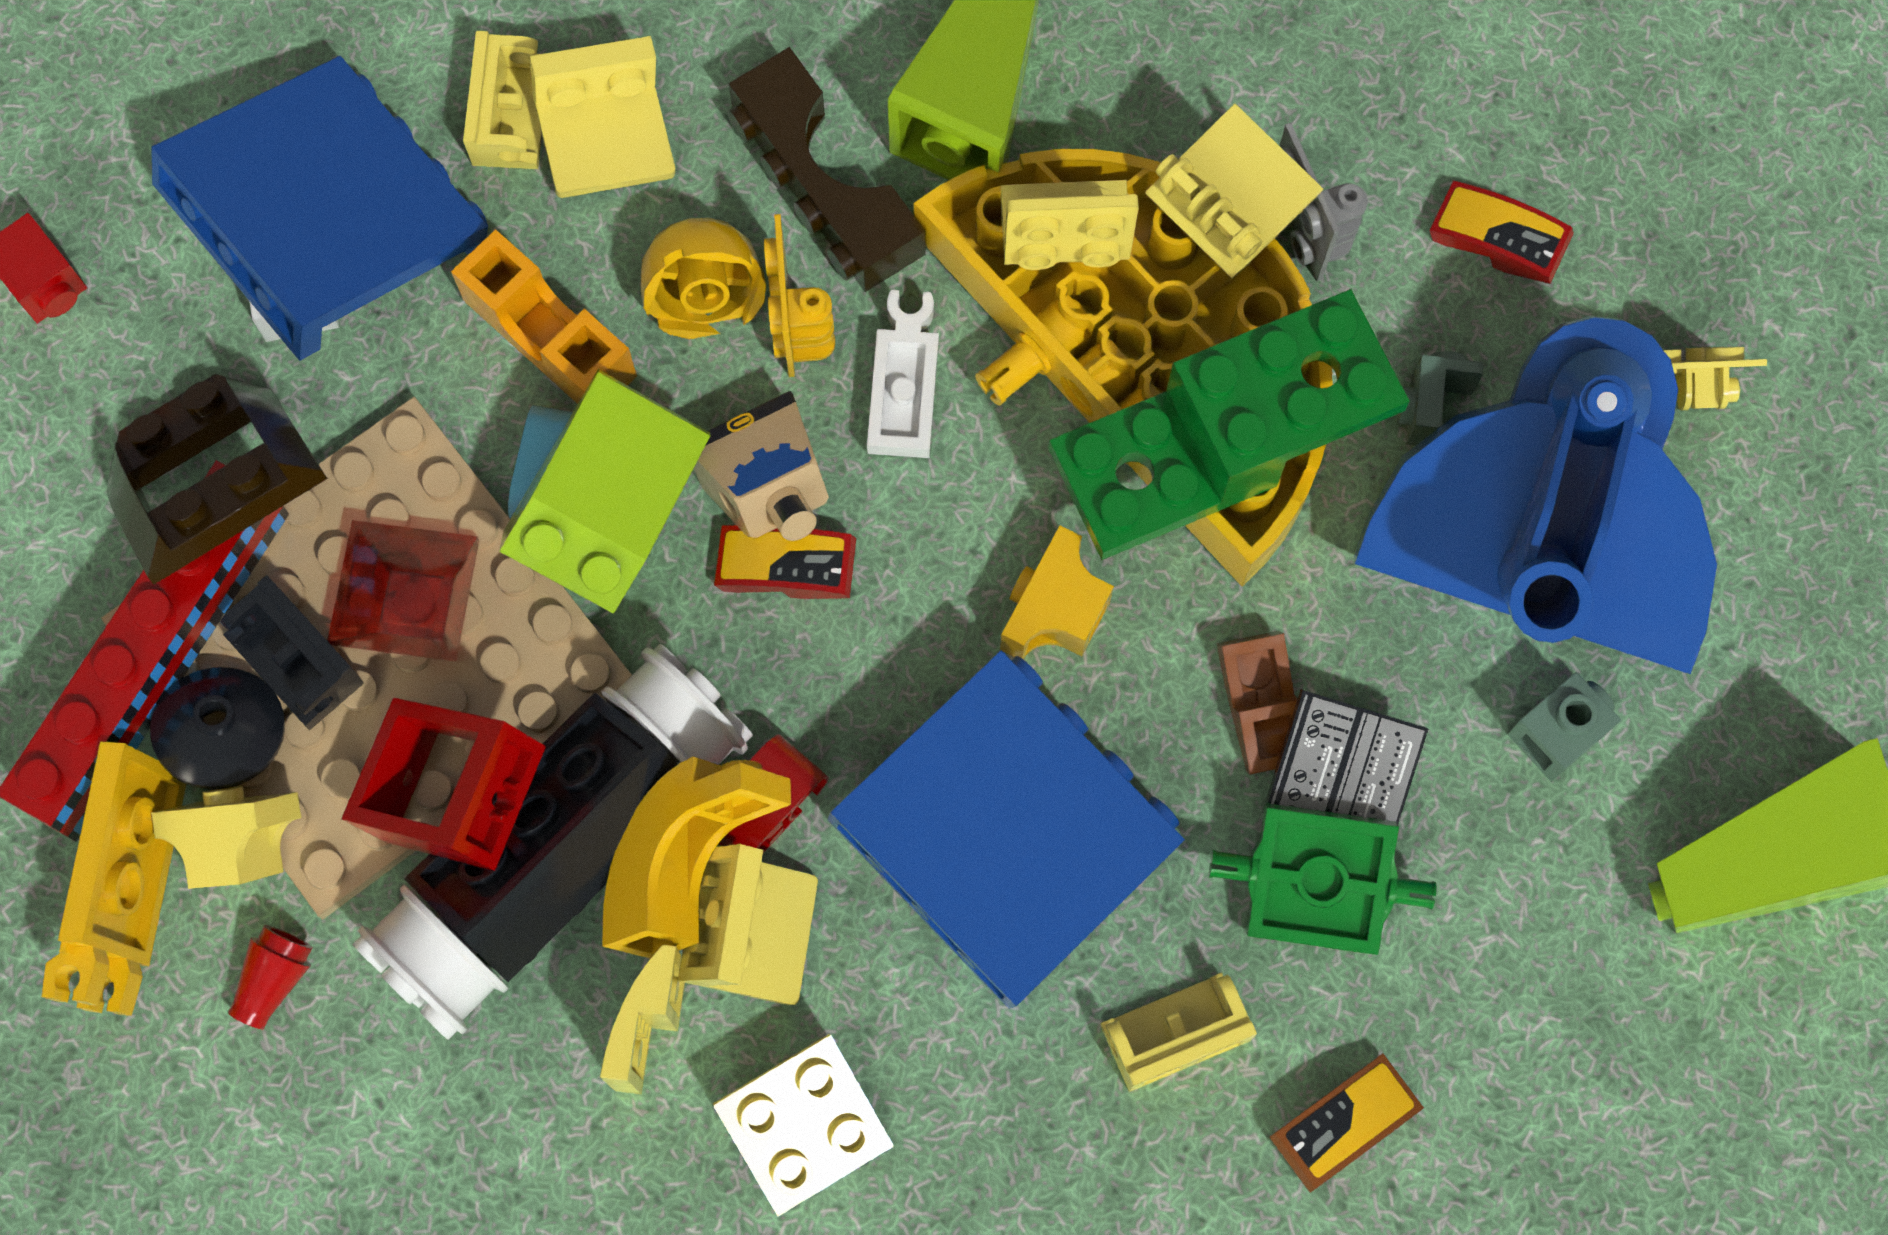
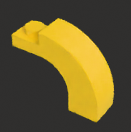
(668, 843)

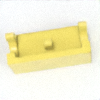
(500, 106)
(1178, 1031)

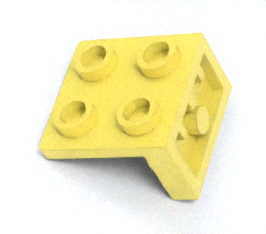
(601, 117)
(1067, 223)
(751, 927)

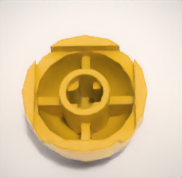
(698, 271)

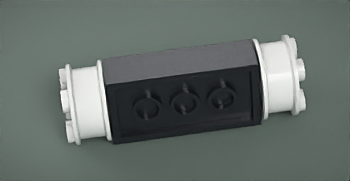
(559, 845)

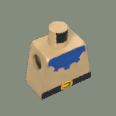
(764, 471)

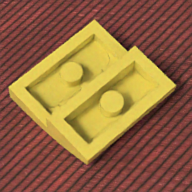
(650, 1003)

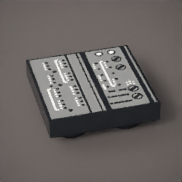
(1346, 759)

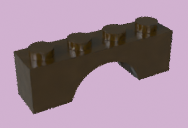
(867, 227)

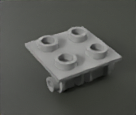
(1329, 222)

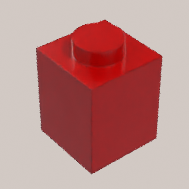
(37, 271)

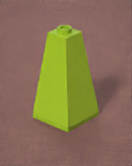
(964, 88)
(1789, 851)

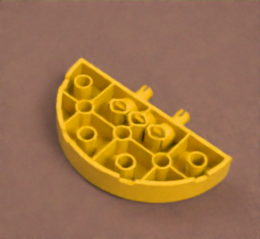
(1120, 327)

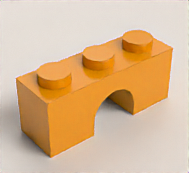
(522, 308)

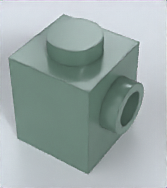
(1565, 725)

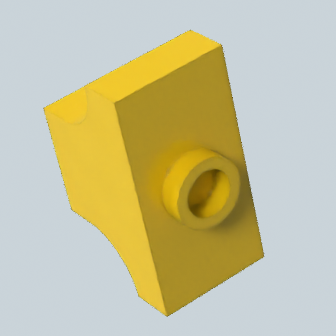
(1056, 601)

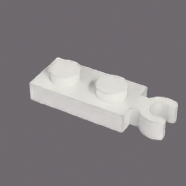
(904, 382)

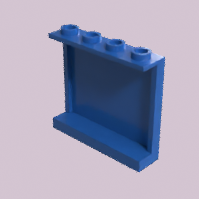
(314, 200)
(1007, 828)

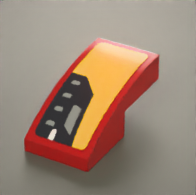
(1506, 230)
(802, 569)

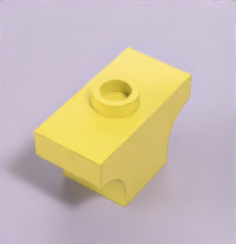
(228, 835)

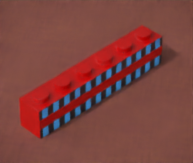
(126, 674)

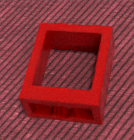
(472, 826)

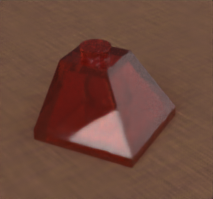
(403, 590)

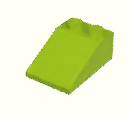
(604, 492)

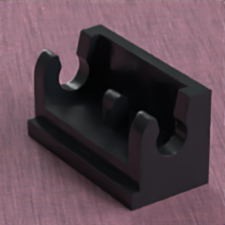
(289, 653)

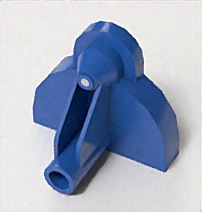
(1560, 502)

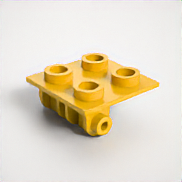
(797, 317)

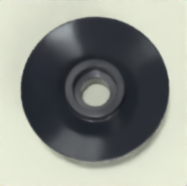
(223, 752)

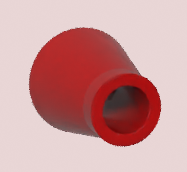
(268, 975)

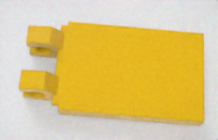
(115, 882)

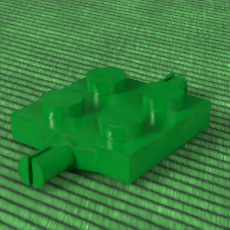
(1322, 879)

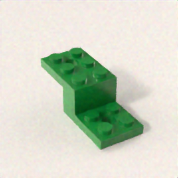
(1228, 424)

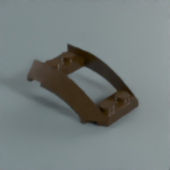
(223, 501)

